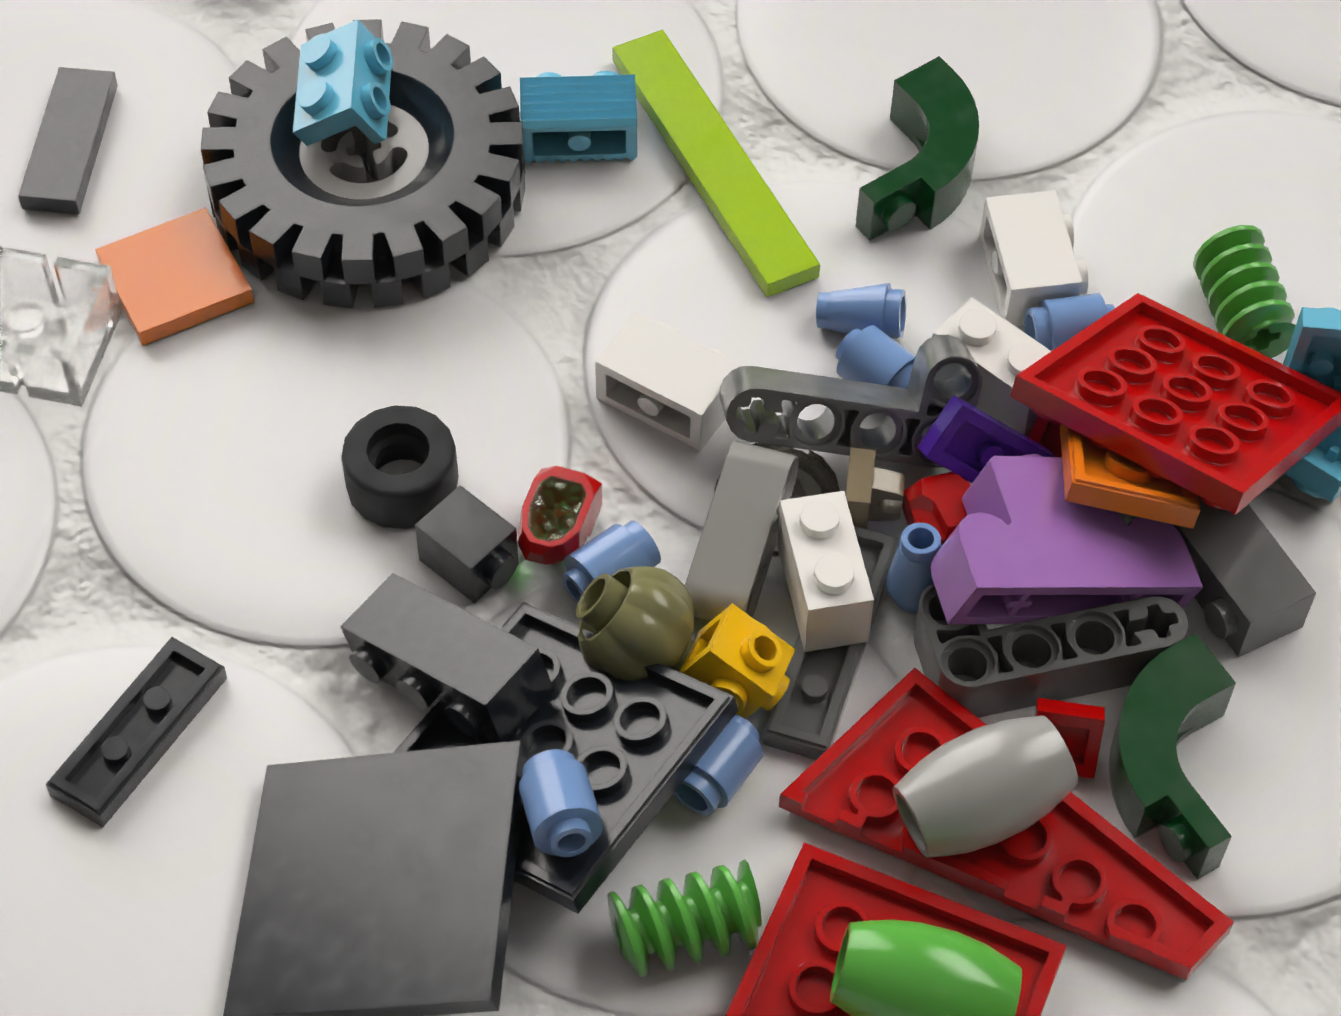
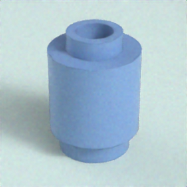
(1063, 318)
(874, 358)
(606, 553)
(722, 768)
(559, 803)

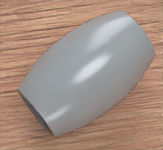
(985, 786)

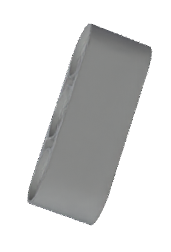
(740, 530)

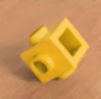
(740, 660)

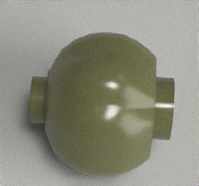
(638, 621)

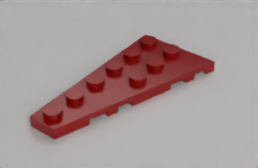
(1060, 869)

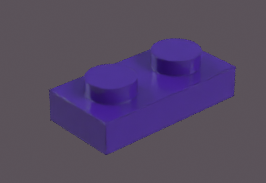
(968, 438)

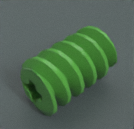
(1245, 290)
(686, 918)

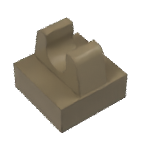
(872, 491)

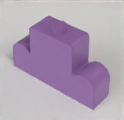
(1040, 557)

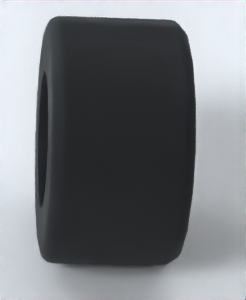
(391, 436)

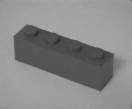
(1247, 579)

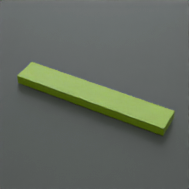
(717, 164)

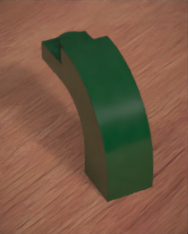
(943, 124)
(1164, 705)

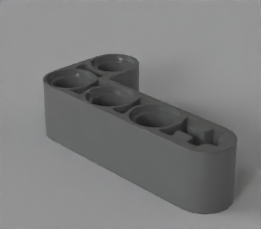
(848, 404)
(1123, 634)

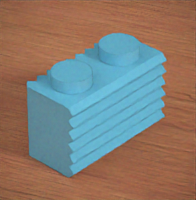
(579, 117)

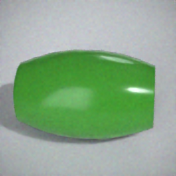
(921, 972)

